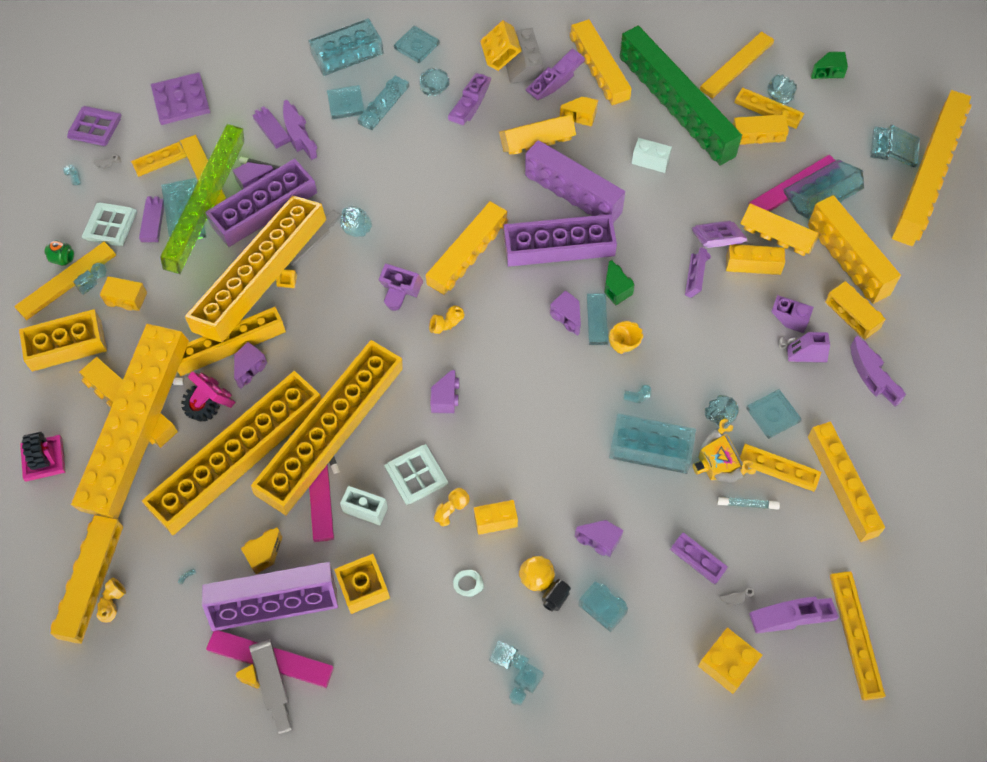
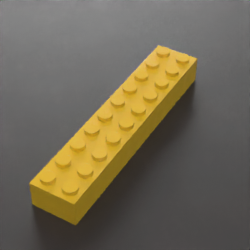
(932, 169)
(255, 269)
(130, 422)
(327, 427)
(232, 453)

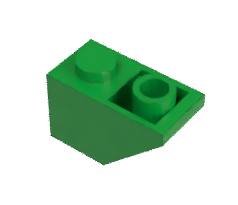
(830, 66)
(618, 285)

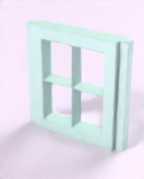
(124, 227)
(400, 482)

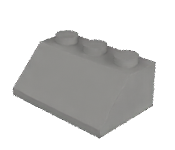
(528, 63)

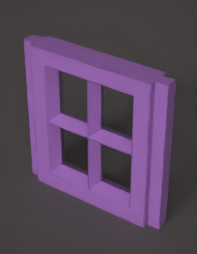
(74, 134)
(727, 228)

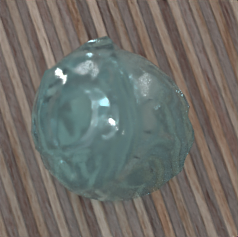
(434, 81)
(781, 89)
(355, 221)
(722, 408)

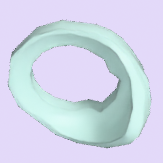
(479, 583)

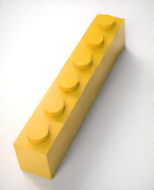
(600, 62)
(466, 248)
(252, 330)
(106, 386)
(846, 482)
(87, 579)

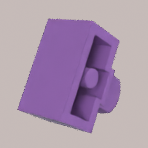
(399, 284)

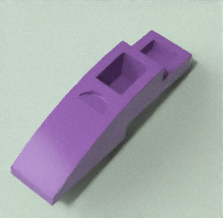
(555, 77)
(470, 100)
(296, 130)
(869, 368)
(793, 613)

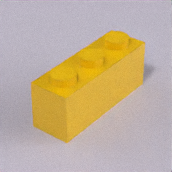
(762, 129)
(755, 259)
(855, 310)

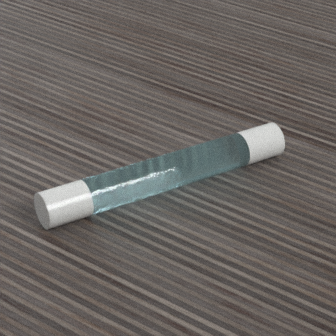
(748, 503)

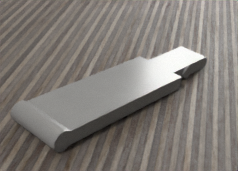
(331, 219)
(271, 683)

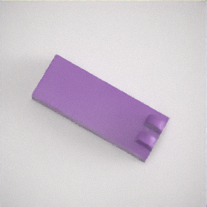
(271, 127)
(152, 219)
(696, 272)
(698, 558)

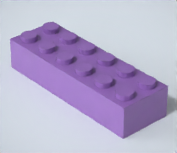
(573, 182)
(259, 202)
(559, 240)
(269, 596)

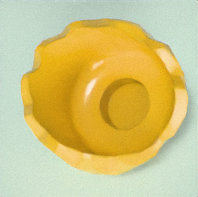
(625, 336)
(537, 573)

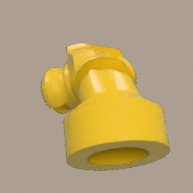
(453, 316)
(457, 500)
(106, 607)

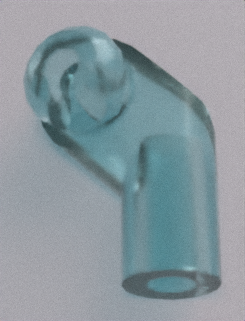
(74, 173)
(640, 396)

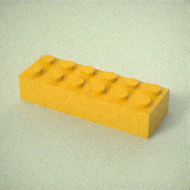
(853, 249)

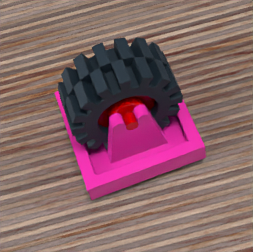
(203, 399)
(41, 456)

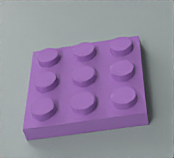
(180, 98)

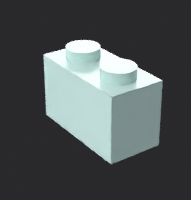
(651, 155)
(364, 505)

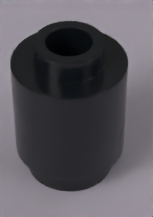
(556, 595)

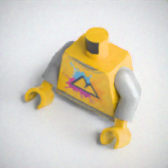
(720, 457)

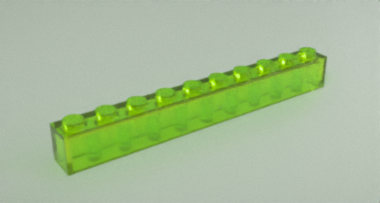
(202, 199)

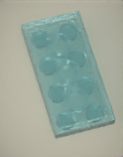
(175, 199)

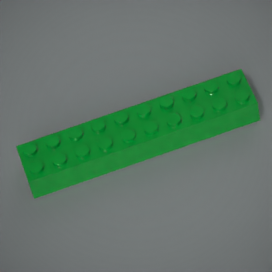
(680, 95)

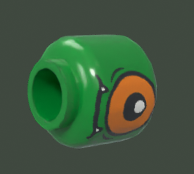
(59, 253)

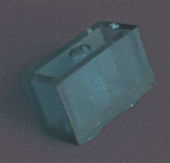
(603, 606)

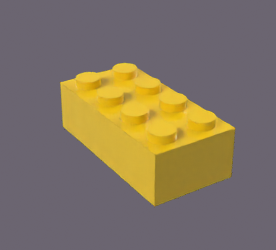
(546, 131)
(780, 229)
(62, 340)

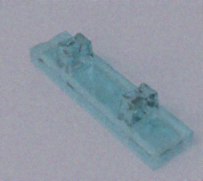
(383, 102)

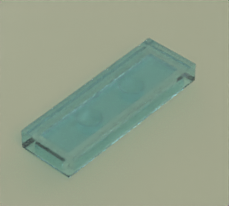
(597, 319)

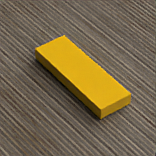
(158, 159)

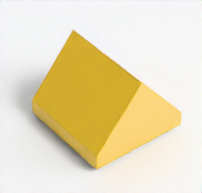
(287, 279)
(248, 676)

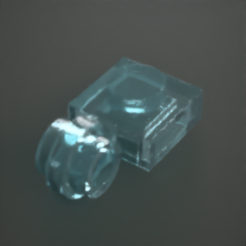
(87, 280)
(505, 655)
(526, 680)

